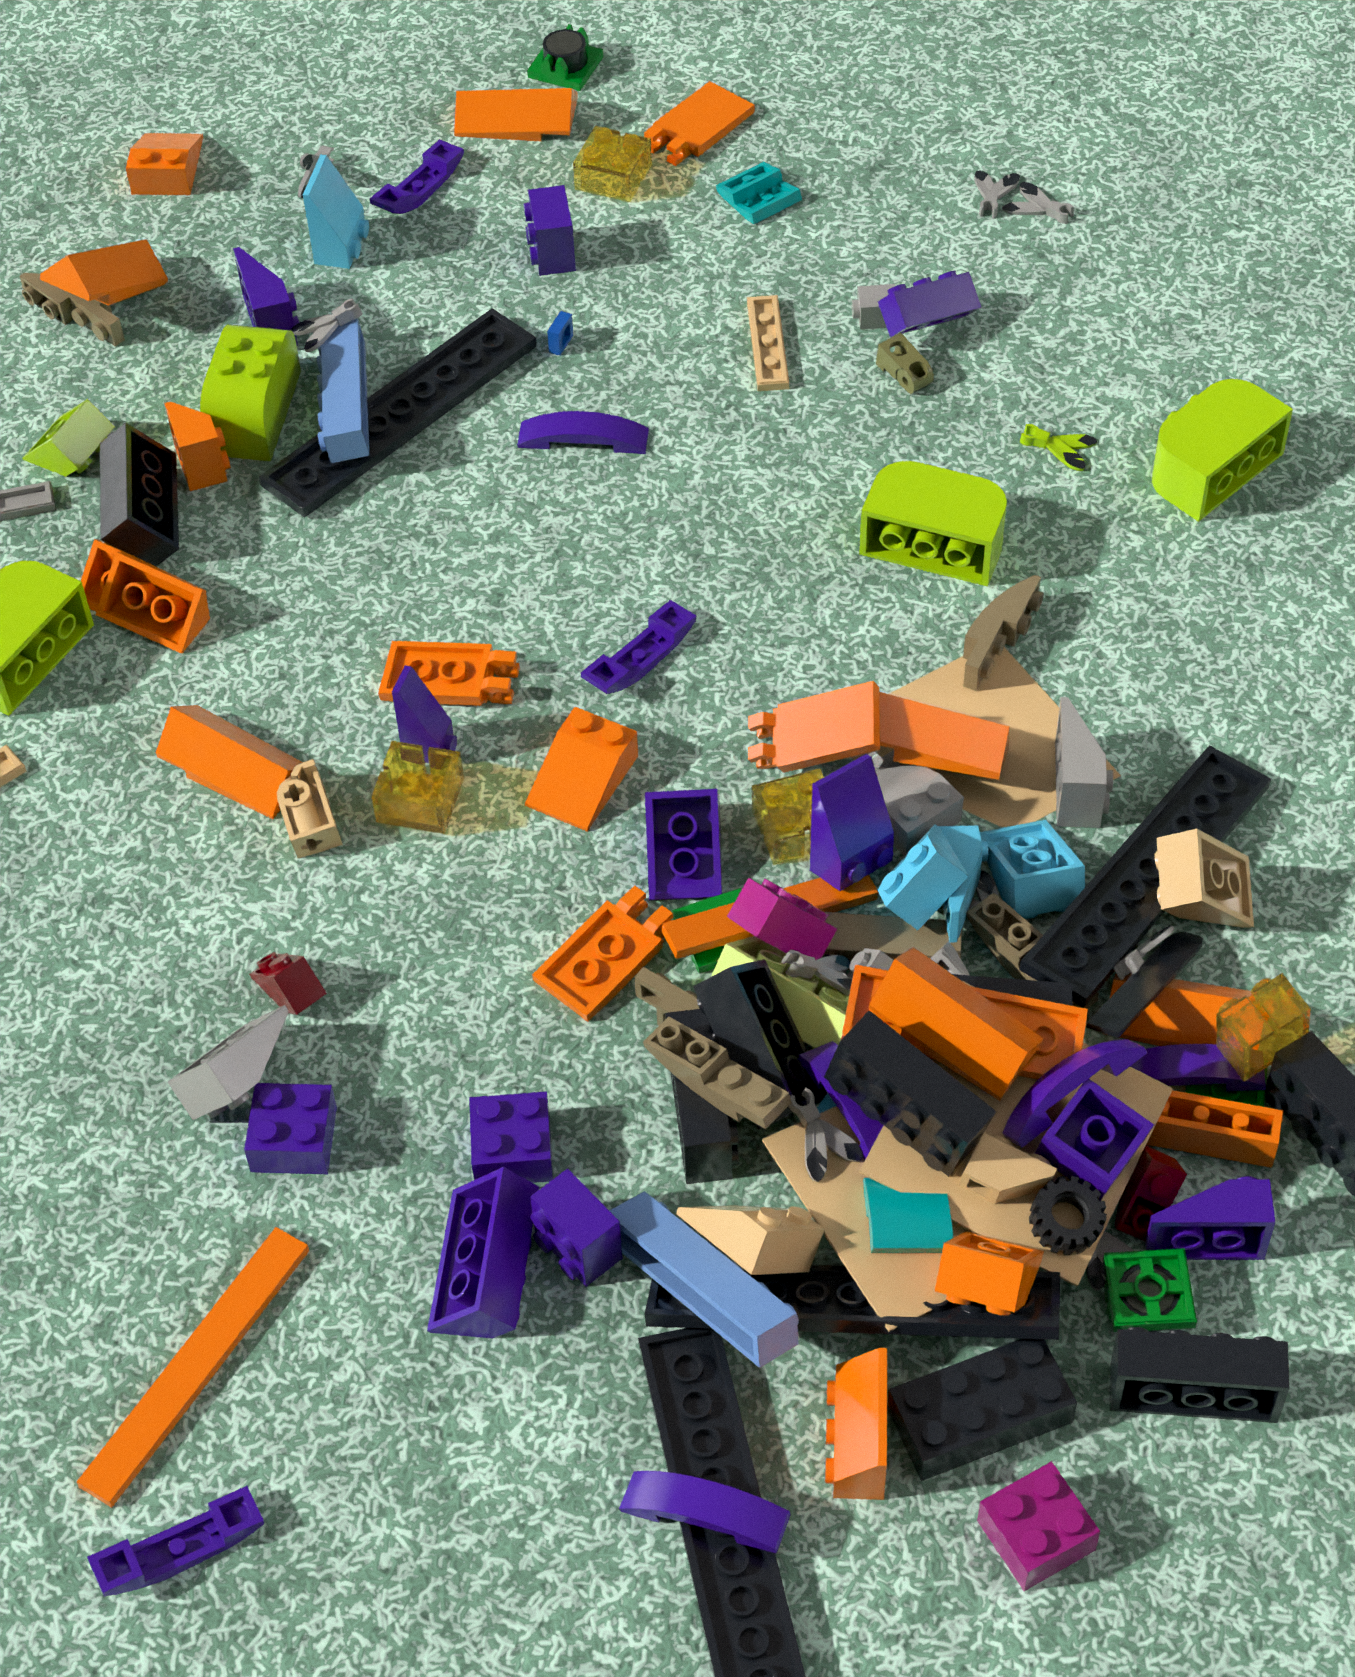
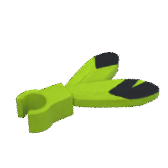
(1060, 445)

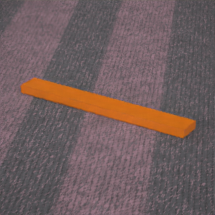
(192, 1367)

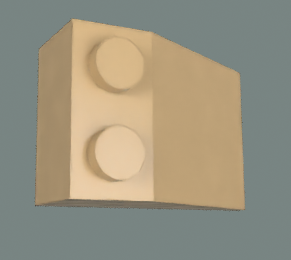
(1203, 879)
(759, 1237)

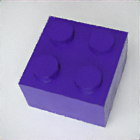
(550, 230)
(290, 1128)
(511, 1134)
(1094, 1137)
(575, 1228)

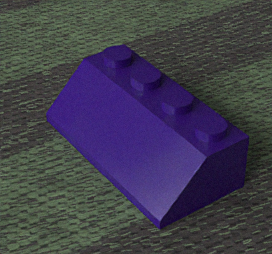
(484, 1257)

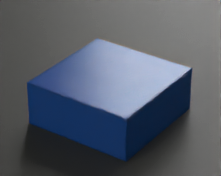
(560, 333)

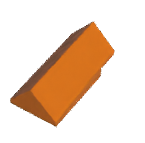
(514, 113)
(108, 272)
(143, 597)
(942, 738)
(225, 758)
(1180, 1013)
(954, 1023)

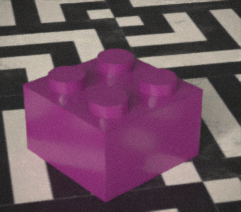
(782, 919)
(1038, 1526)

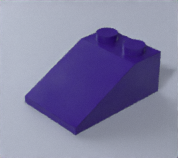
(265, 294)
(849, 825)
(683, 844)
(1219, 1223)

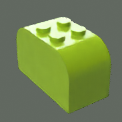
(251, 388)
(1218, 444)
(934, 521)
(39, 625)

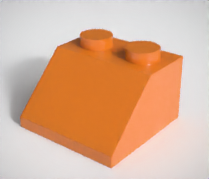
(198, 446)
(987, 1272)

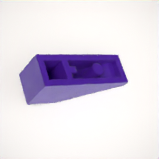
(420, 715)

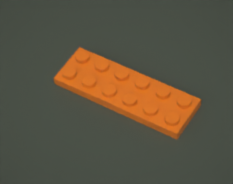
(1056, 1023)

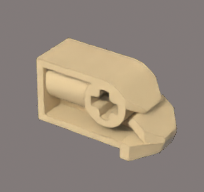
(307, 811)

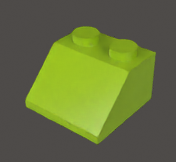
(71, 440)

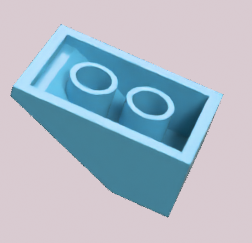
(333, 217)
(1034, 868)
(923, 879)

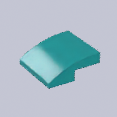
(759, 192)
(906, 1220)

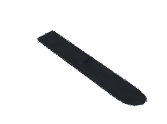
(1145, 984)

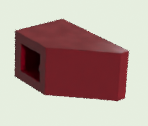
(288, 981)
(1148, 1191)

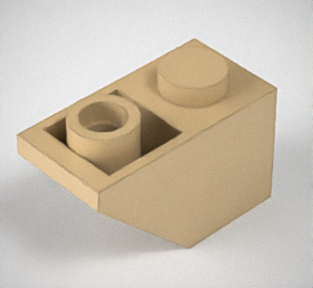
(1004, 1172)

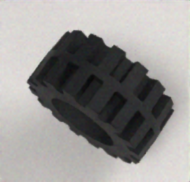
(1057, 1235)

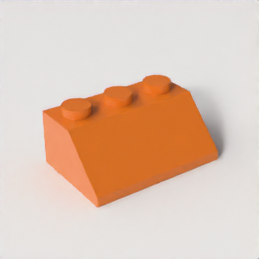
(858, 1427)

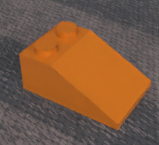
(163, 163)
(583, 768)

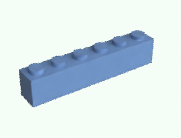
(343, 394)
(706, 1280)

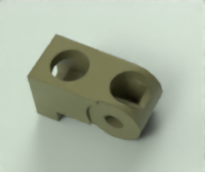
(904, 363)

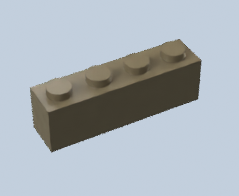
(886, 934)

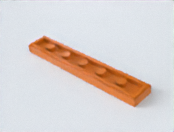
(715, 929)

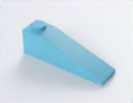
(971, 853)

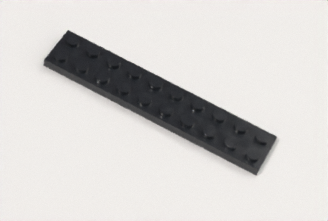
(404, 409)
(1122, 897)
(833, 1303)
(705, 1438)

